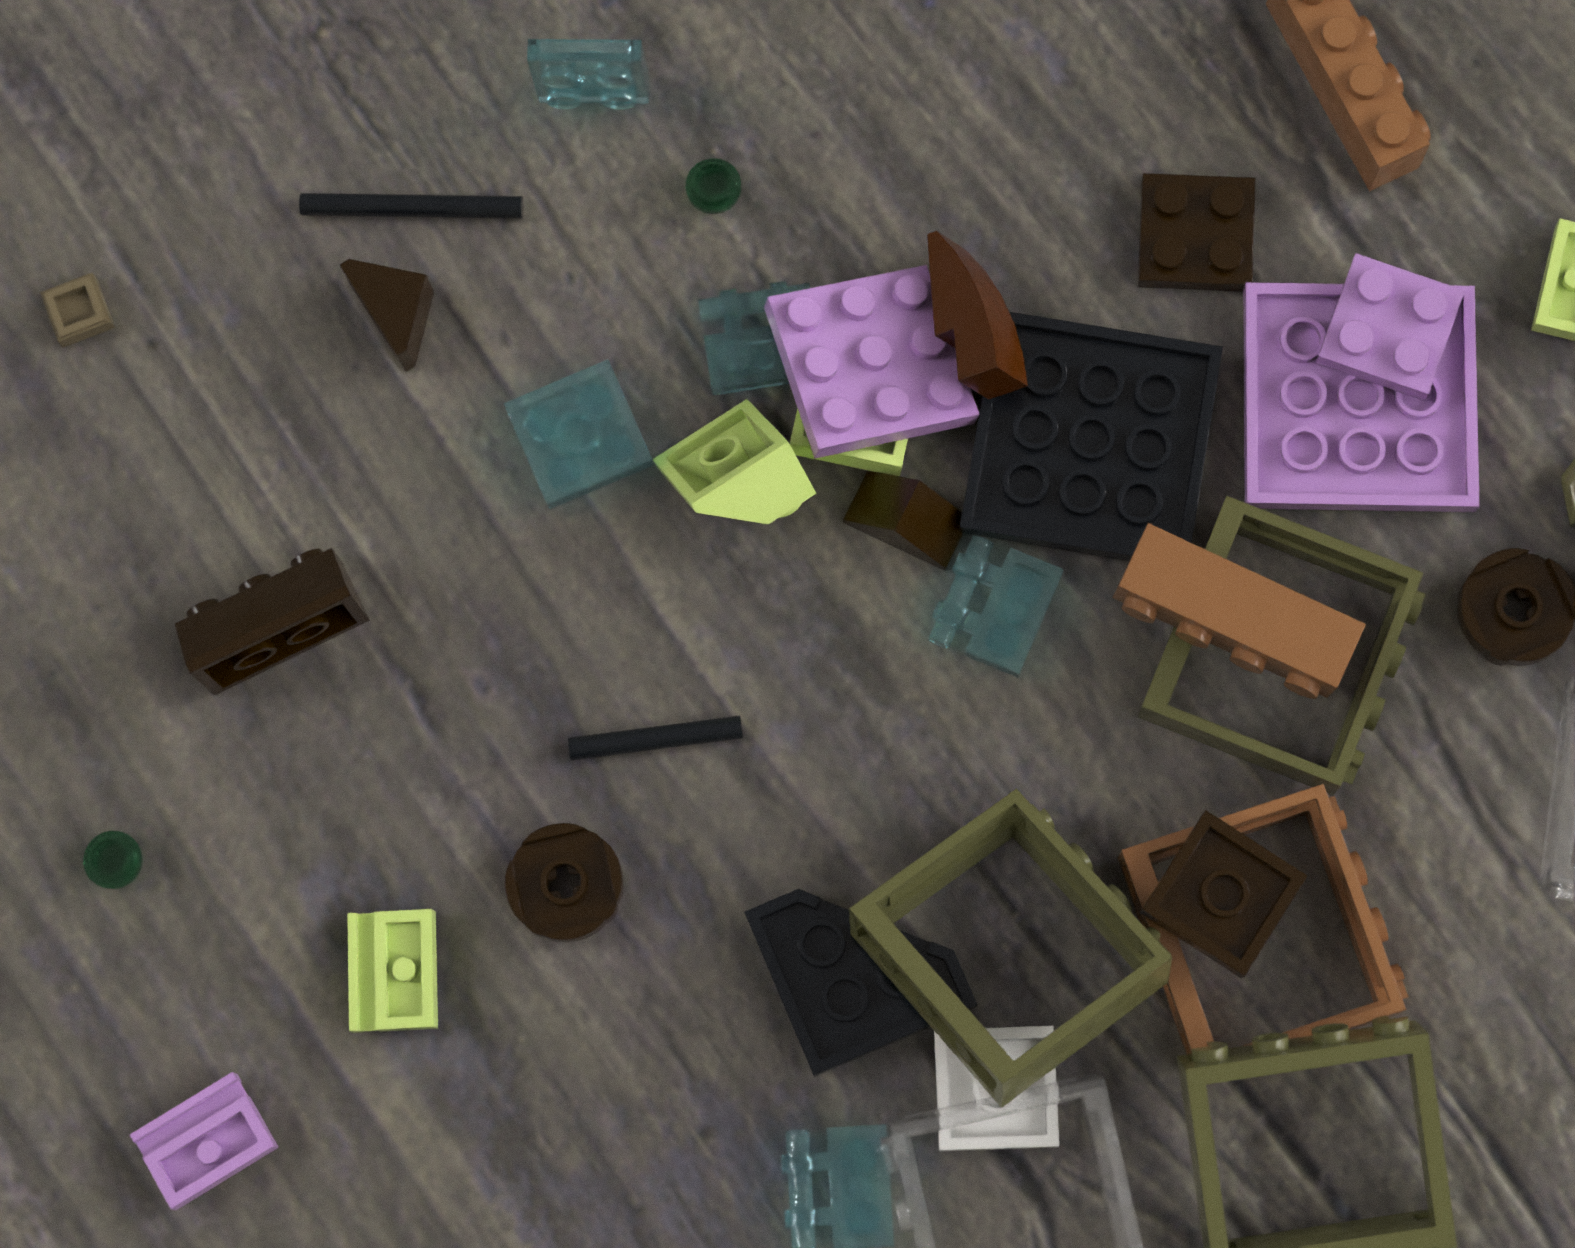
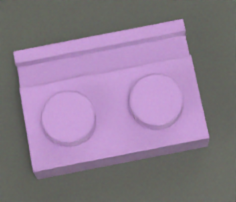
(204, 1141)

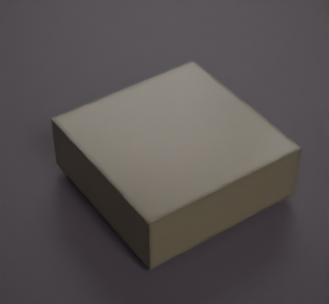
(77, 310)

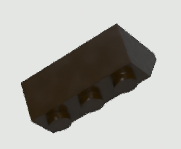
(269, 620)

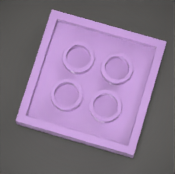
(868, 362)

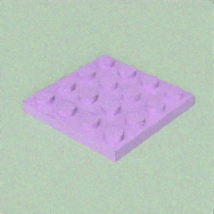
(1342, 440)

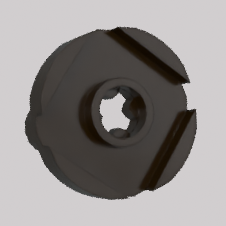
(1527, 576)
(536, 865)

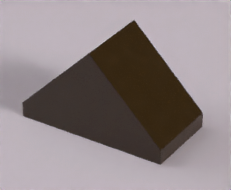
(396, 303)
(906, 517)

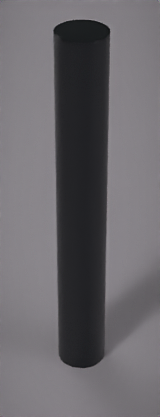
(655, 738)

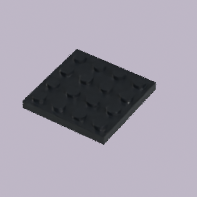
(1094, 441)

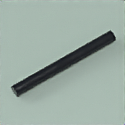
(411, 205)

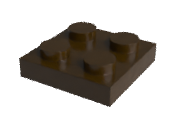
(1196, 232)
(1223, 894)

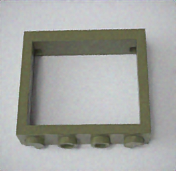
(1383, 658)
(1072, 871)
(1326, 1047)

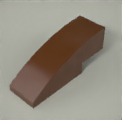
(974, 321)

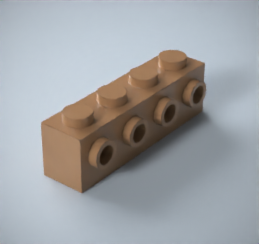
(1354, 86)
(1238, 612)

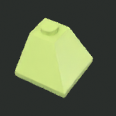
(737, 468)

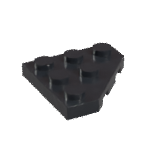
(832, 987)

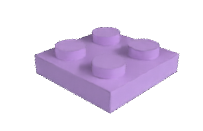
(1390, 326)

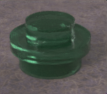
(713, 186)
(113, 860)

